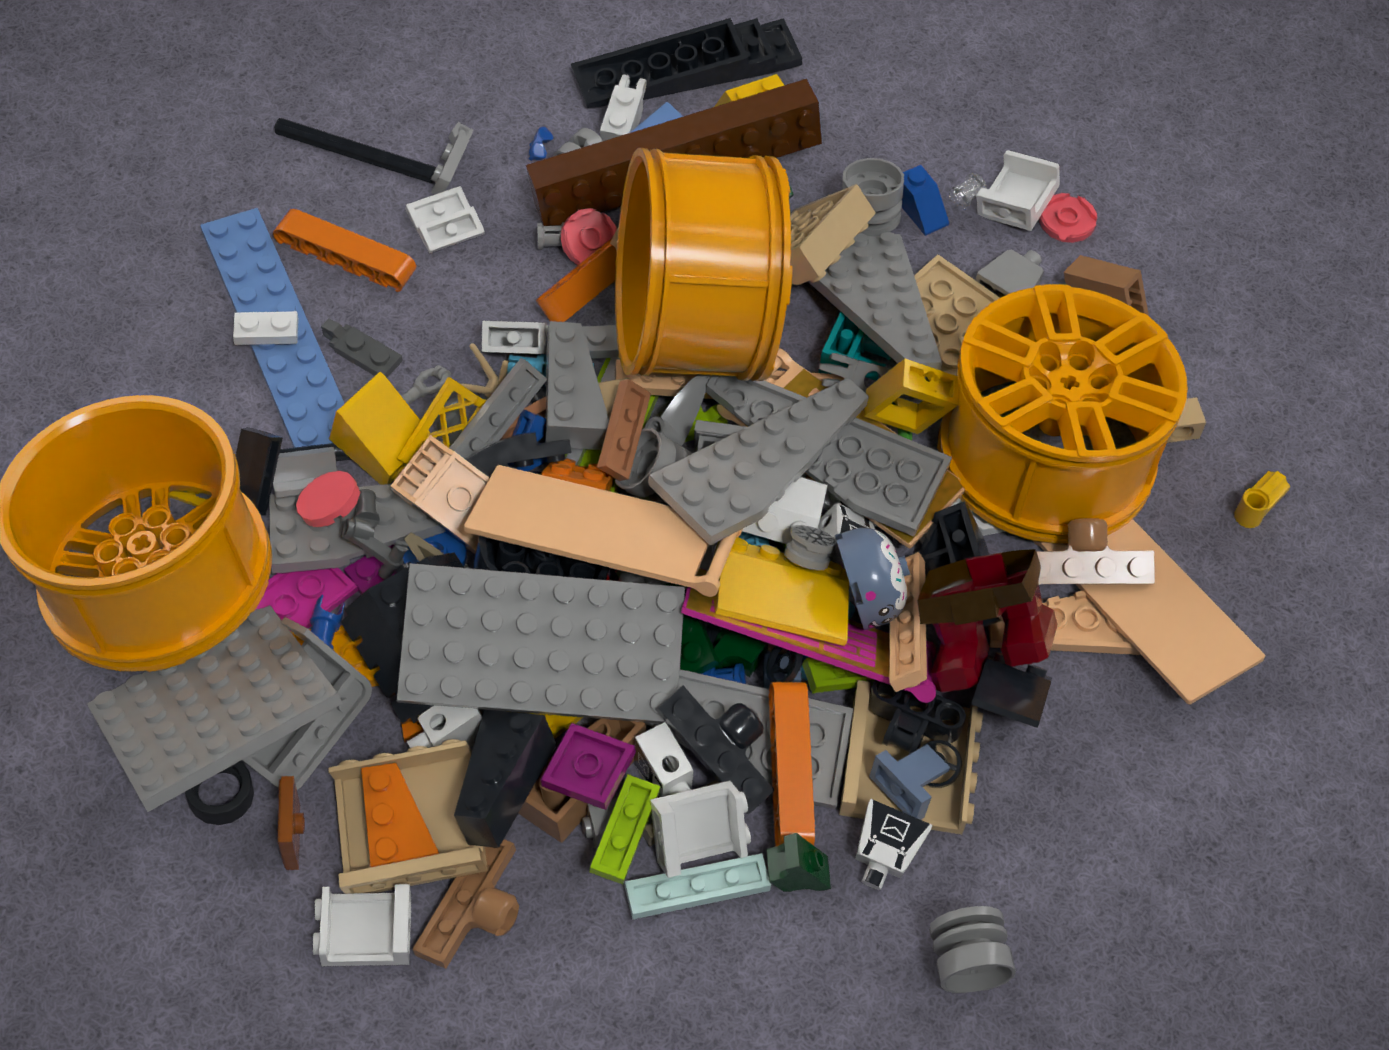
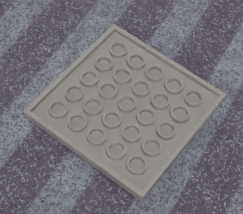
(213, 709)

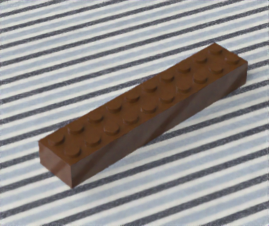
(759, 125)

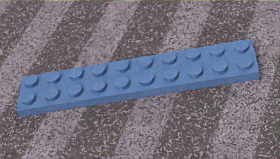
(258, 283)

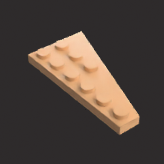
(1079, 628)

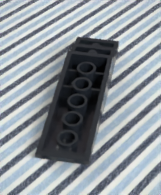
(691, 60)

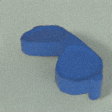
(537, 149)

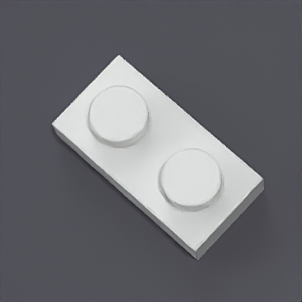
(265, 328)

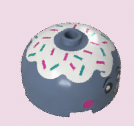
(874, 575)

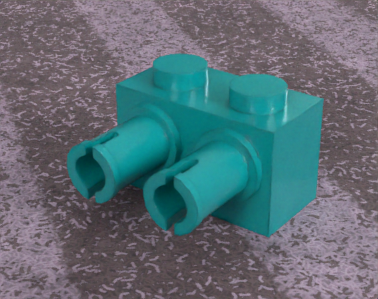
(850, 341)

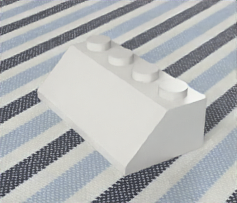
(798, 506)

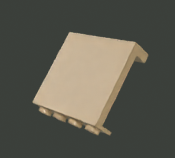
(435, 783)
(949, 805)

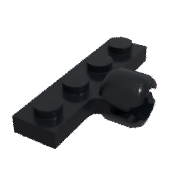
(719, 742)

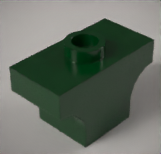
(738, 648)
(798, 865)

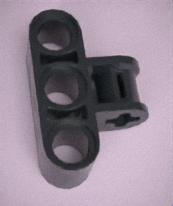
(910, 727)

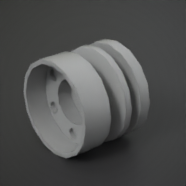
(883, 188)
(652, 454)
(972, 949)

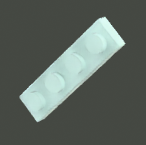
(697, 886)

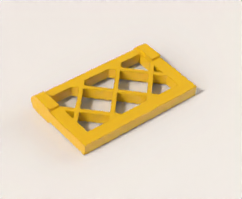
(437, 408)

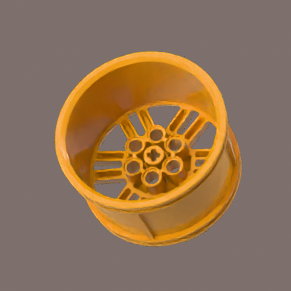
(702, 264)
(1073, 366)
(154, 583)

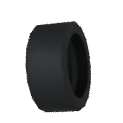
(228, 812)

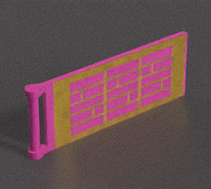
(863, 654)

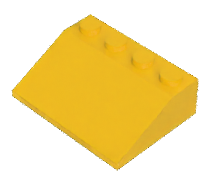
(776, 593)

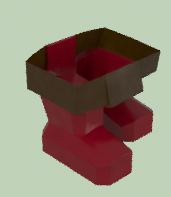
(980, 589)

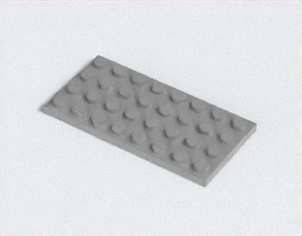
(539, 643)

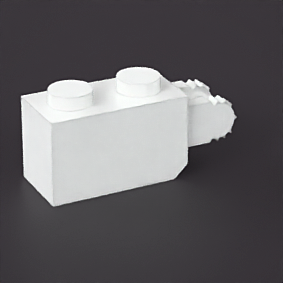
(623, 109)
(514, 337)

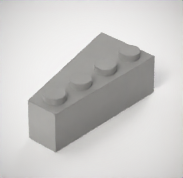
(572, 390)

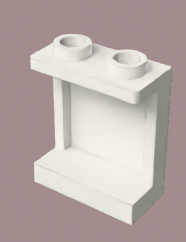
(1019, 191)
(699, 825)
(363, 928)

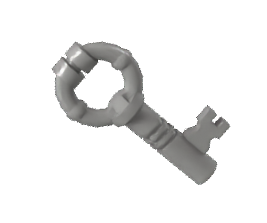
(420, 389)

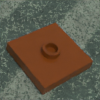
(290, 823)

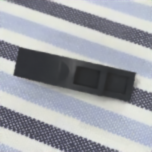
(520, 450)

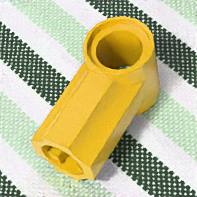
(1261, 499)

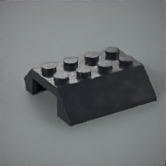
(379, 621)

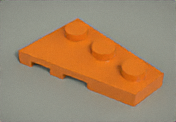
(392, 818)

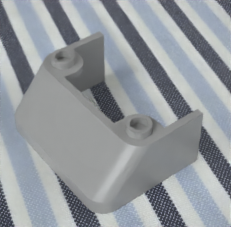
(307, 746)

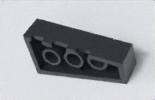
(501, 774)

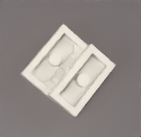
(444, 219)

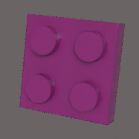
(588, 766)

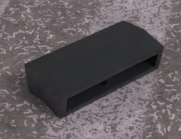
(257, 463)

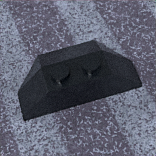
(952, 539)

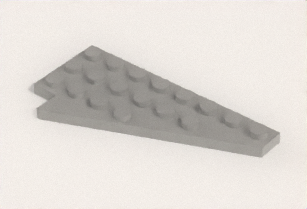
(881, 297)

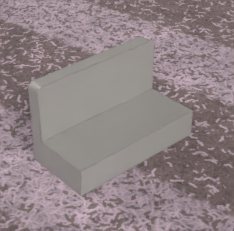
(300, 468)

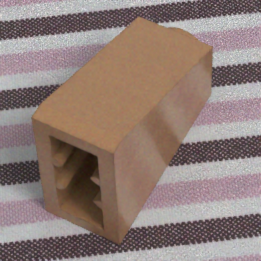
(1108, 279)

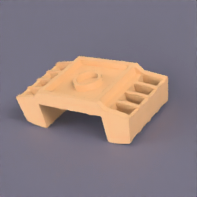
(442, 487)

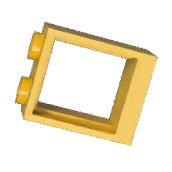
(908, 378)

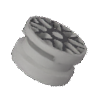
(810, 547)

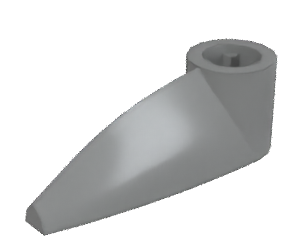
(682, 410)

